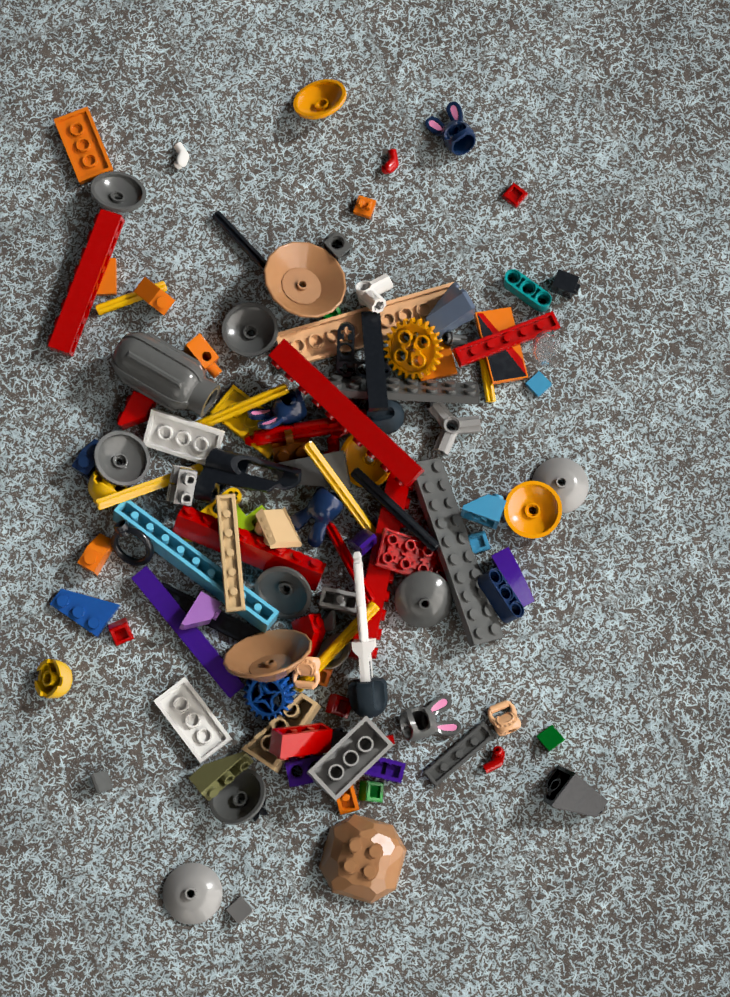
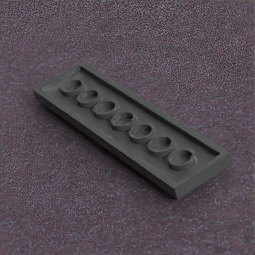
(412, 390)

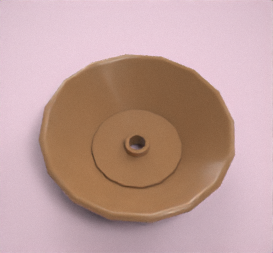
(310, 267)
(268, 655)

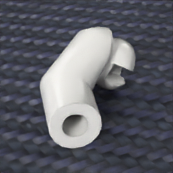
(183, 156)

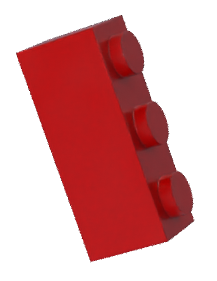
(300, 740)

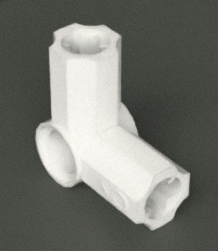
(369, 292)

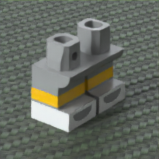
(183, 490)

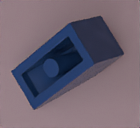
(84, 462)

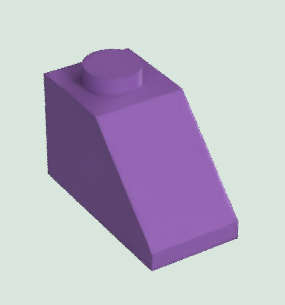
(202, 612)

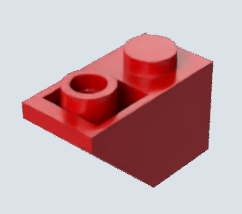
(136, 410)

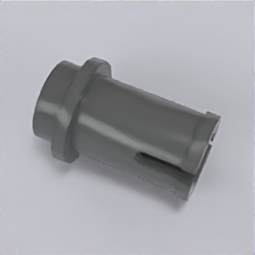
(453, 339)

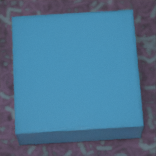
(538, 384)
(479, 542)

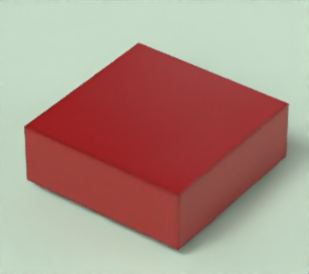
(514, 195)

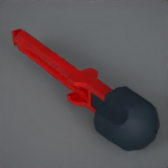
(387, 421)

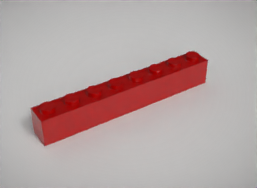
(86, 282)
(204, 530)

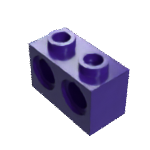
(305, 764)
(387, 770)

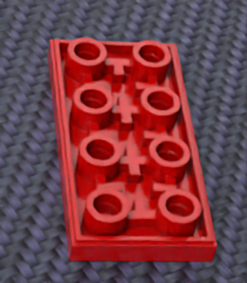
(405, 554)

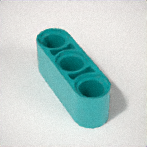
(522, 283)

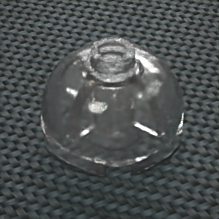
(546, 348)

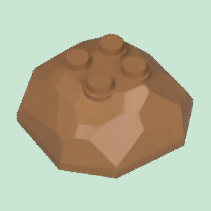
(362, 858)

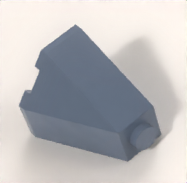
(451, 310)

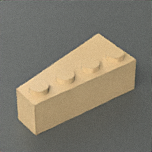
(302, 713)

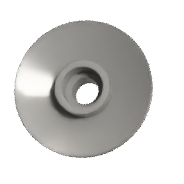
(340, 657)

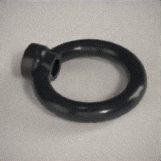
(123, 529)

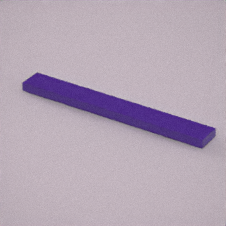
(192, 637)

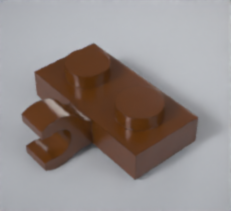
(289, 449)

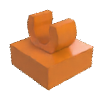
(364, 207)

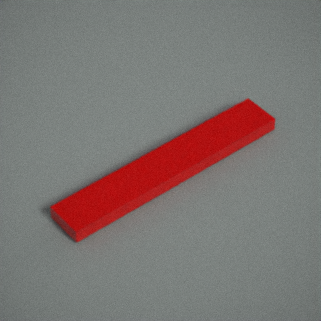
(504, 339)

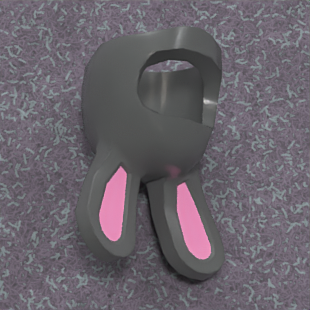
(420, 722)

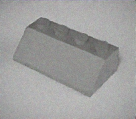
(350, 758)

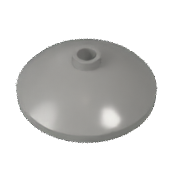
(575, 479)
(207, 893)

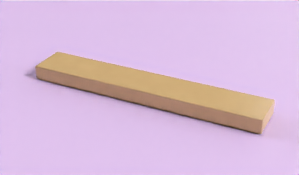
(230, 553)

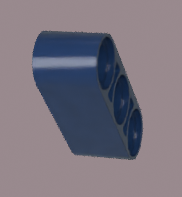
(500, 595)

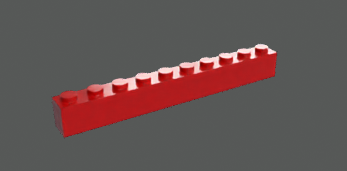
(346, 413)
(377, 577)

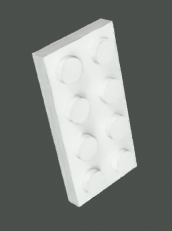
(181, 436)
(193, 720)

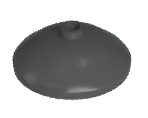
(118, 192)
(247, 318)
(129, 451)
(420, 587)
(290, 601)
(227, 804)

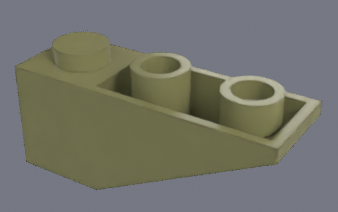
(218, 774)

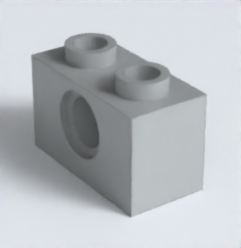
(338, 600)

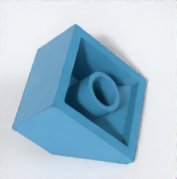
(485, 510)

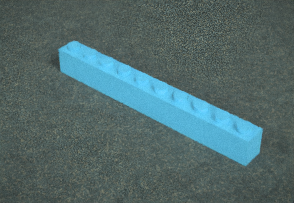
(193, 563)

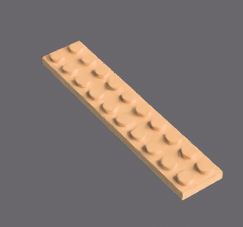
(319, 338)

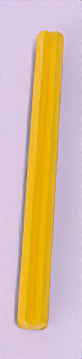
(245, 405)
(338, 486)
(139, 490)
(340, 642)

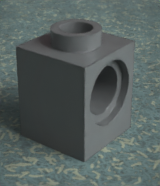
(341, 253)

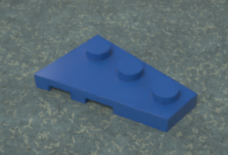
(85, 610)

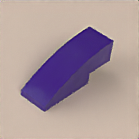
(363, 541)
(509, 568)

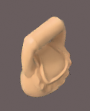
(308, 667)
(507, 722)

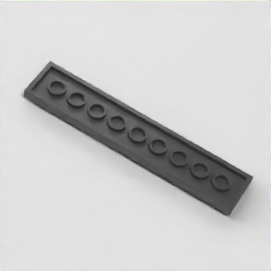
(456, 553)

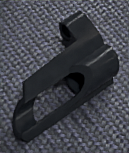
(231, 469)

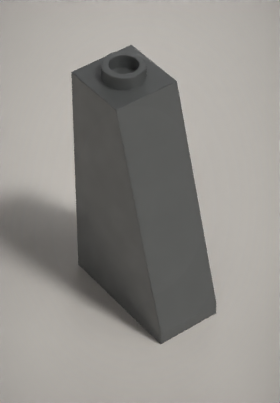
(312, 475)

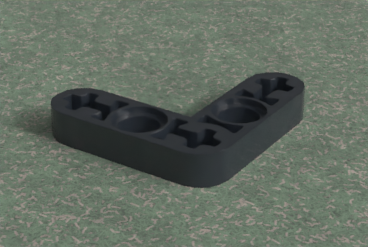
(349, 358)

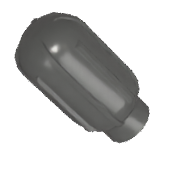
(163, 373)

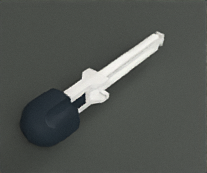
(368, 694)

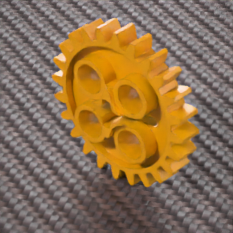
(428, 353)

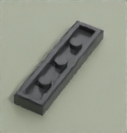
(459, 754)

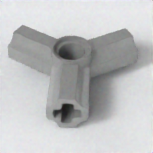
(446, 438)

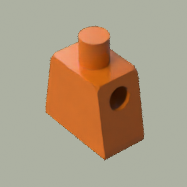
(200, 350)

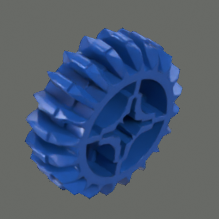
(273, 708)

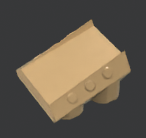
(276, 528)

